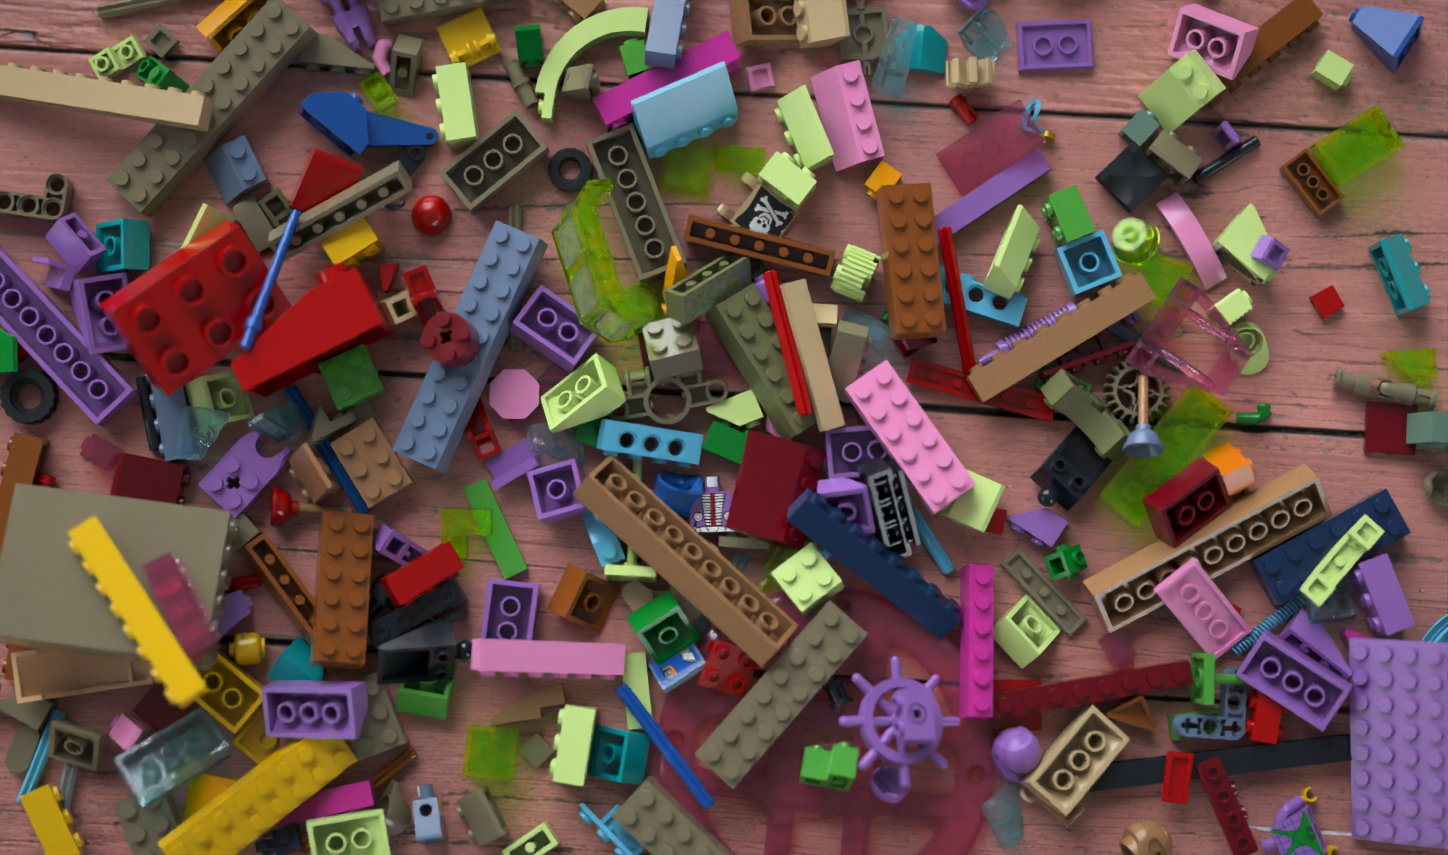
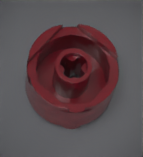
(439, 332)

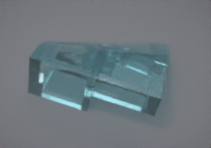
(198, 431)

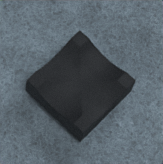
(1131, 177)

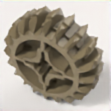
(1133, 402)

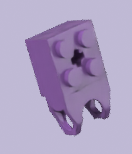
(252, 468)

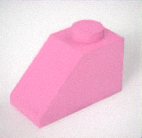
(129, 730)

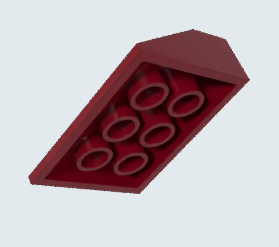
(768, 483)

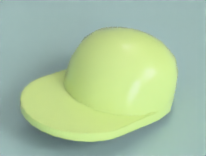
(1256, 341)

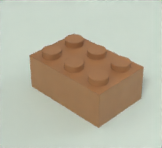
(372, 463)

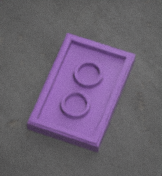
(1054, 45)

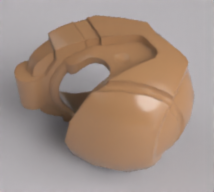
(1146, 838)

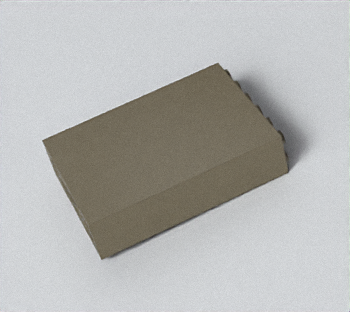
(54, 601)

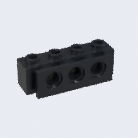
(886, 489)
(420, 611)

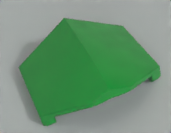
(8, 353)

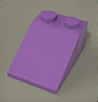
(96, 328)

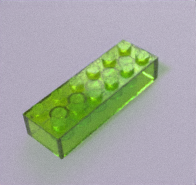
(1184, 433)

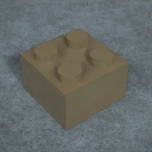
(671, 348)

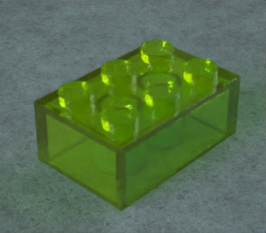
(1357, 146)

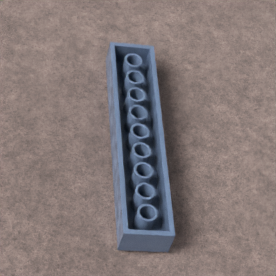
(491, 305)

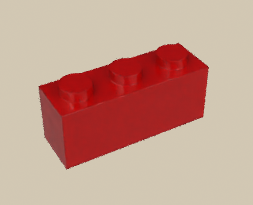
(422, 574)

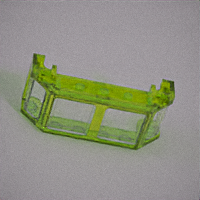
(592, 271)

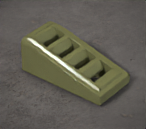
(268, 198)

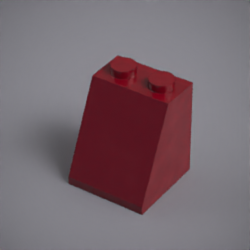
(150, 479)

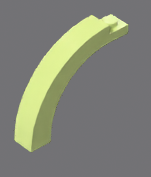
(591, 31)

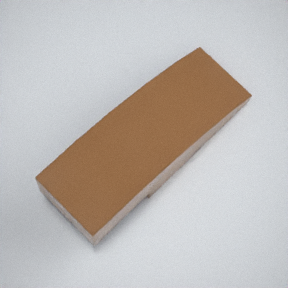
(531, 705)

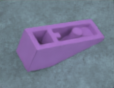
(397, 546)
(1315, 643)

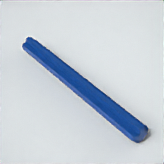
(328, 453)
(665, 746)

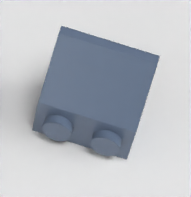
(237, 170)

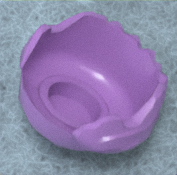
(886, 784)

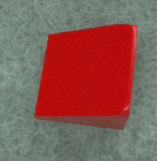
(388, 275)

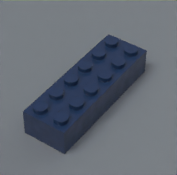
(1290, 563)

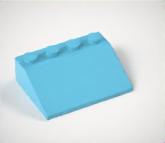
(685, 111)

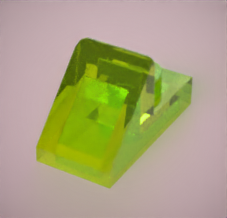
(379, 93)
(739, 159)

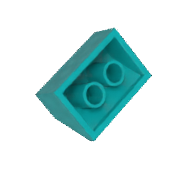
(1399, 274)

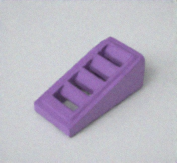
(1226, 136)

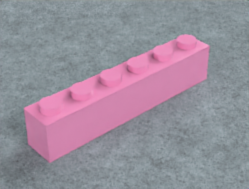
(547, 657)

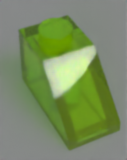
(1412, 365)

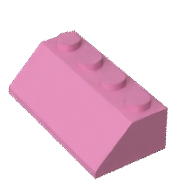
(847, 116)

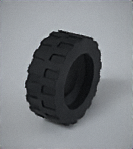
(10, 391)

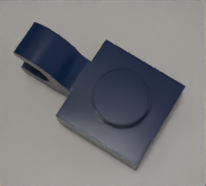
(284, 841)

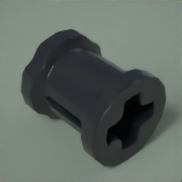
(837, 693)

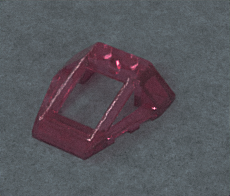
(1164, 325)

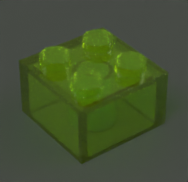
(491, 752)

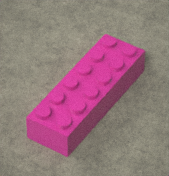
(615, 104)

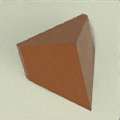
(1133, 712)

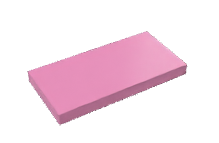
(1202, 609)

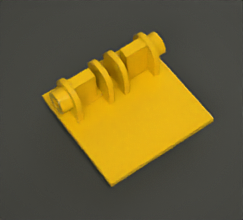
(469, 38)

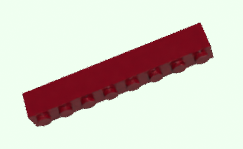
(1092, 689)

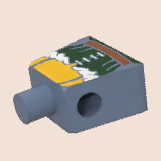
(432, 827)

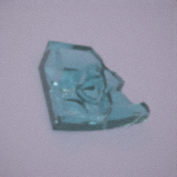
(557, 444)
(1336, 607)
(1005, 815)

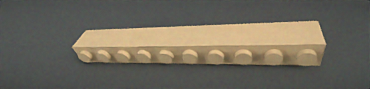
(105, 97)

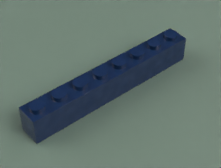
(874, 563)

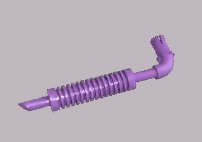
(1132, 318)

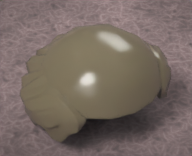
(1436, 488)

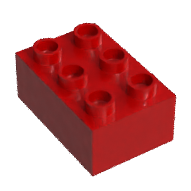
(193, 306)

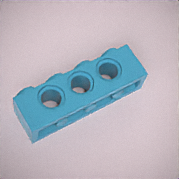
(1009, 316)
(611, 432)

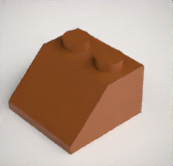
(583, 598)

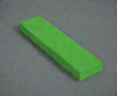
(501, 541)

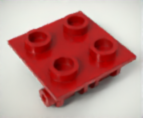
(727, 668)

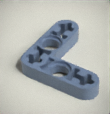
(1226, 716)

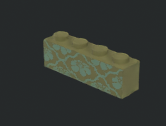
(708, 287)

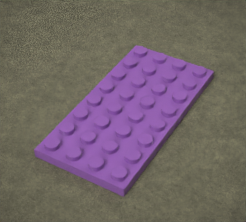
(1399, 741)

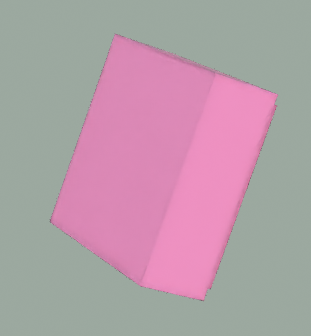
(760, 77)

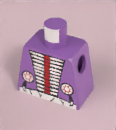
(711, 509)

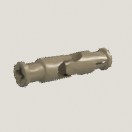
(1403, 393)

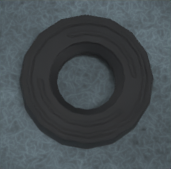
(559, 159)

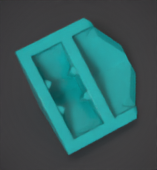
(928, 51)
(295, 664)

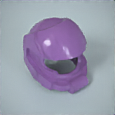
(1017, 750)

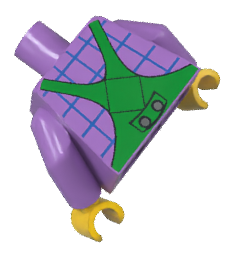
(1297, 830)

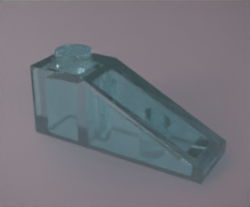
(895, 57)

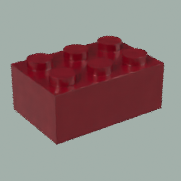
(1187, 502)

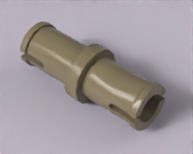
(521, 83)

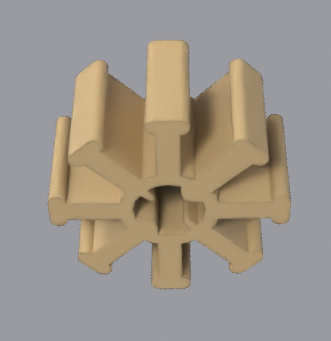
(970, 74)

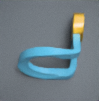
(1049, 136)

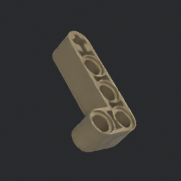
(43, 203)

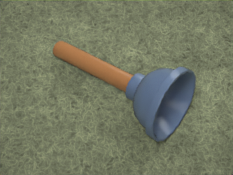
(1143, 441)

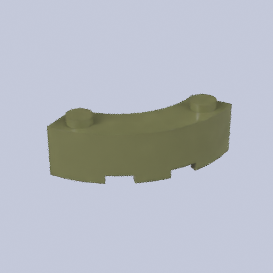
(1087, 412)

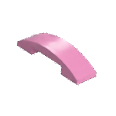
(1193, 240)

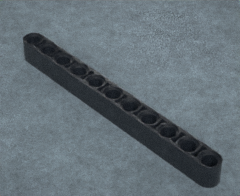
(1234, 760)

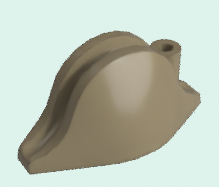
(395, 809)

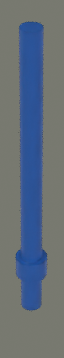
(254, 322)

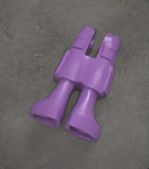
(353, 22)

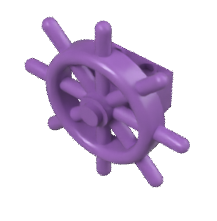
(911, 718)

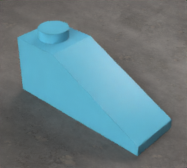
(604, 540)

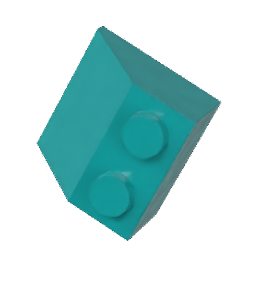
(126, 246)
(619, 754)

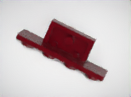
(1089, 351)
(1226, 806)

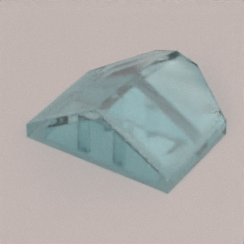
(984, 35)

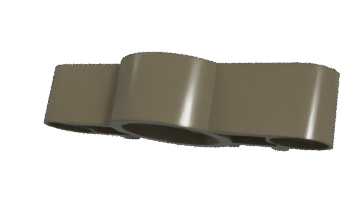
(640, 404)

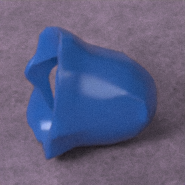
(678, 491)

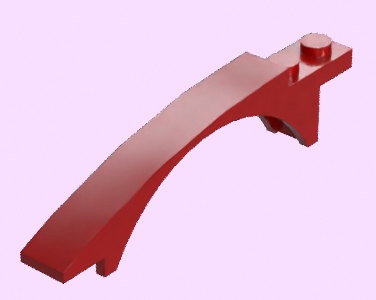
(427, 305)

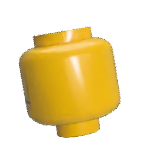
(247, 648)

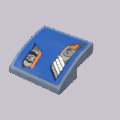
(678, 668)

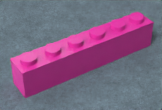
(976, 642)

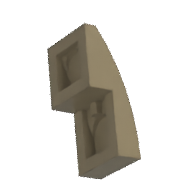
(253, 221)

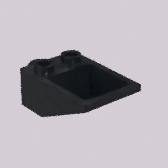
(1069, 470)
(421, 655)

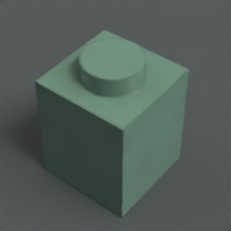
(1139, 127)

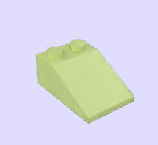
(1181, 91)
(583, 395)
(349, 834)

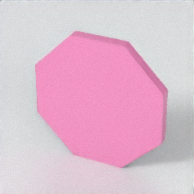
(514, 394)

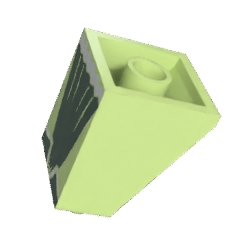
(1237, 244)

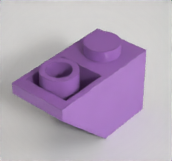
(1040, 524)

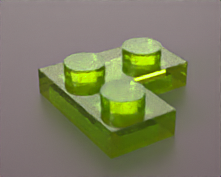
(461, 522)

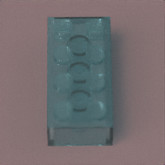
(172, 757)

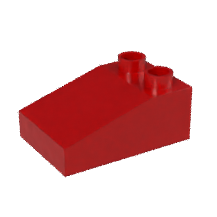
(316, 328)

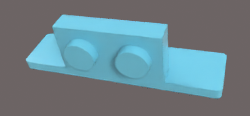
(611, 830)

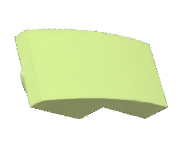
(119, 58)

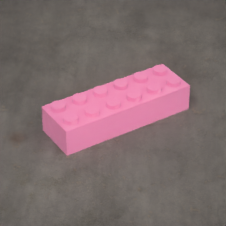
(909, 437)

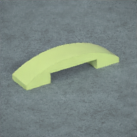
(1340, 560)

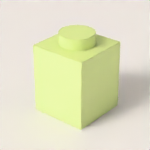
(1333, 70)

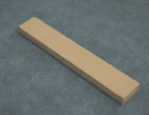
(812, 355)

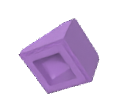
(1270, 252)

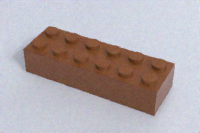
(910, 261)
(342, 590)

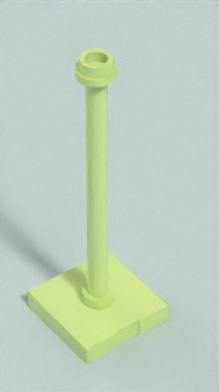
(631, 570)

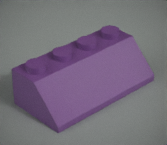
(1294, 680)
(314, 708)

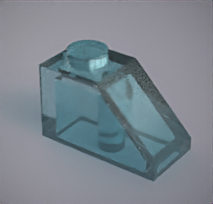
(877, 329)
(280, 422)

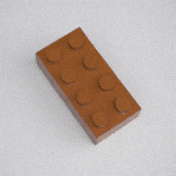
(1311, 183)

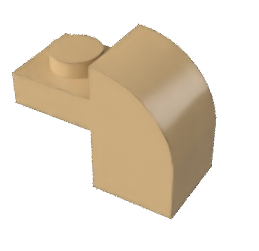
(398, 307)

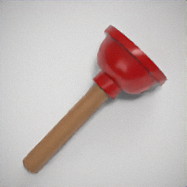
(283, 507)

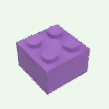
(554, 489)

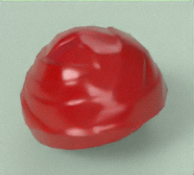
(431, 215)

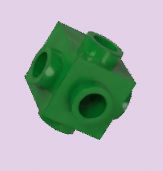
(1065, 562)

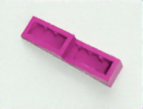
(333, 801)

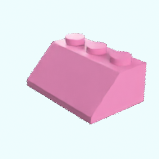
(1216, 37)

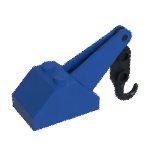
(353, 129)

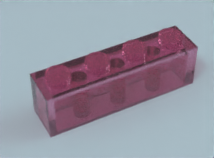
(181, 607)

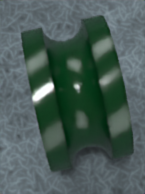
(759, 263)

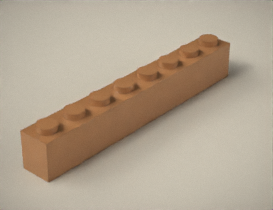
(1060, 337)

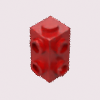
(1264, 718)

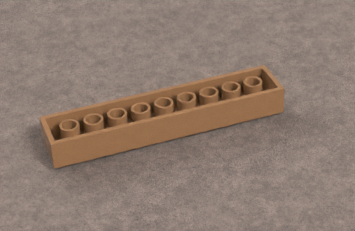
(1240, 533)
(685, 560)

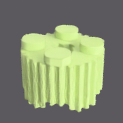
(855, 273)

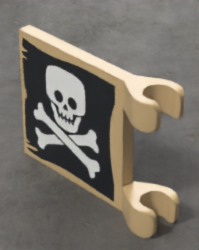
(761, 210)

